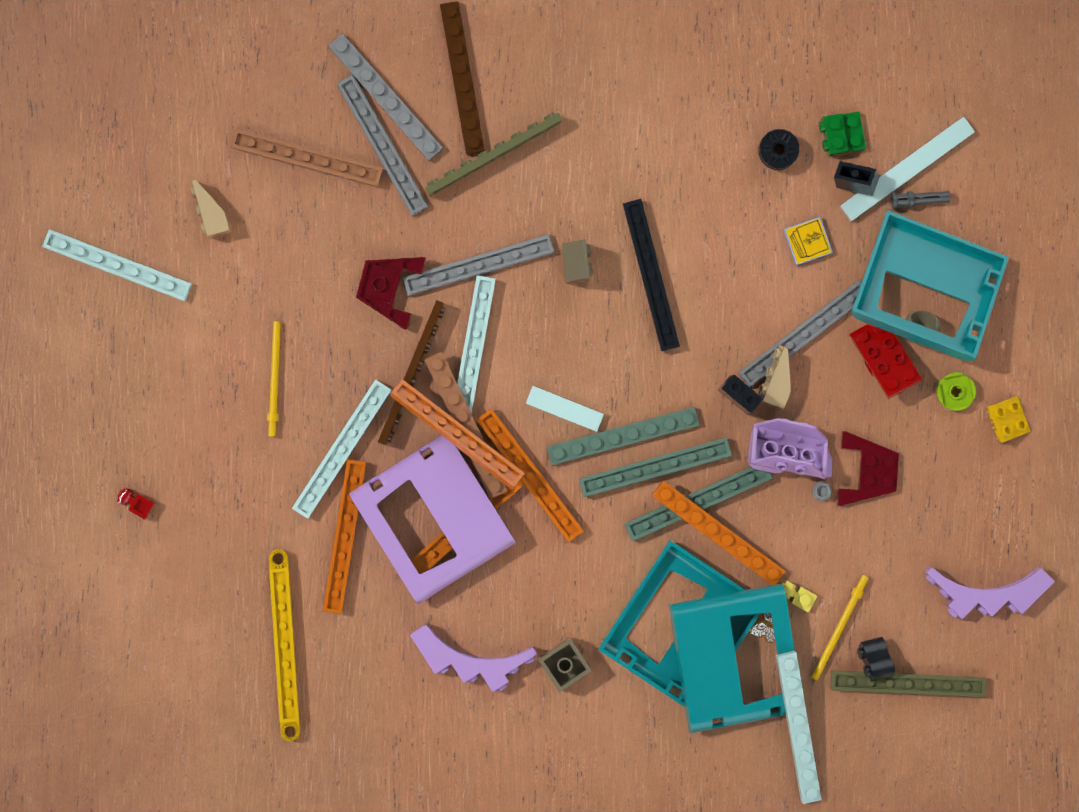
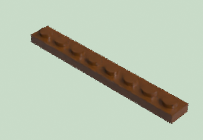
(462, 77)
(415, 365)

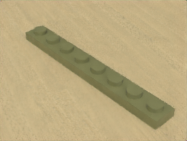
(487, 157)
(910, 684)

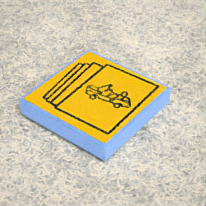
(808, 241)

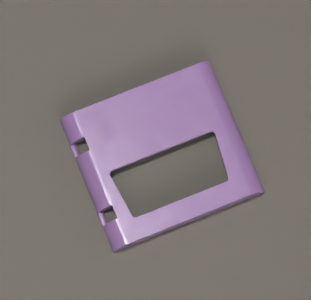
(456, 505)

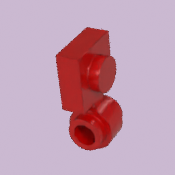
(140, 504)

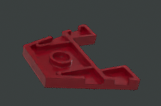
(380, 285)
(876, 473)

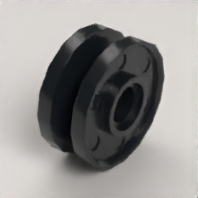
(787, 141)

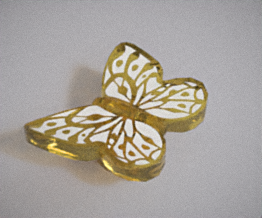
(764, 628)

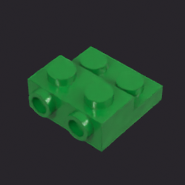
(842, 133)

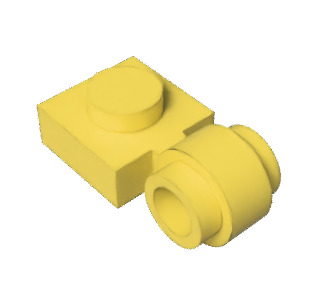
(802, 598)

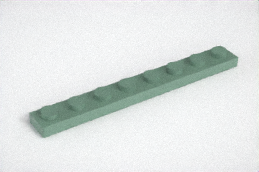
(622, 436)
(655, 467)
(703, 498)

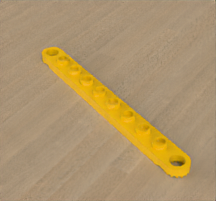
(284, 645)

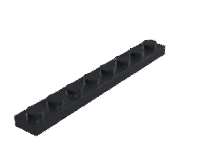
(651, 275)

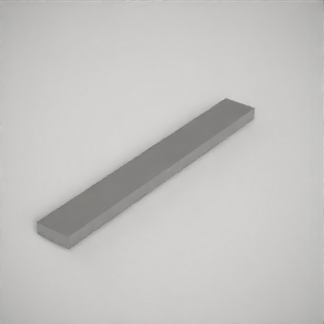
(382, 145)
(478, 265)
(803, 333)

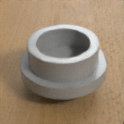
(821, 491)

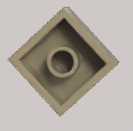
(564, 664)

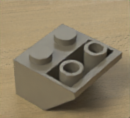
(576, 261)

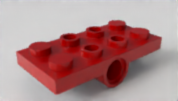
(885, 359)

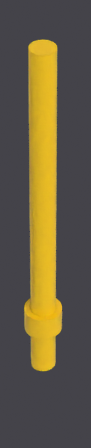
(273, 416)
(856, 594)

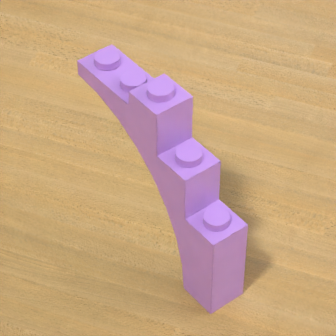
(1019, 594)
(493, 670)

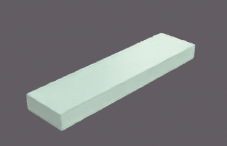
(564, 408)

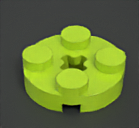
(961, 382)

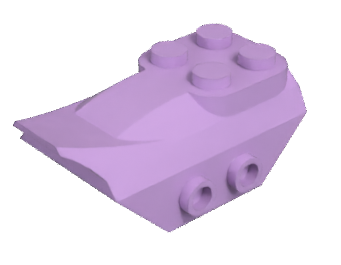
(789, 447)

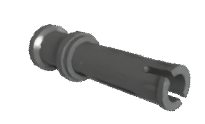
(910, 199)

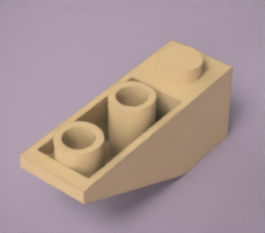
(214, 217)
(777, 384)

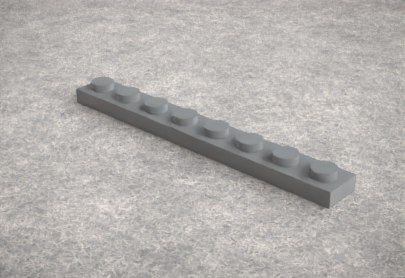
(385, 97)

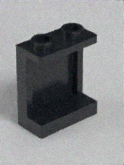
(740, 394)

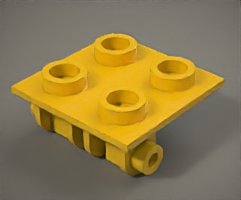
(1008, 419)

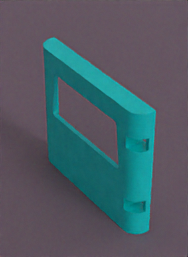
(939, 264)
(709, 658)
(666, 672)

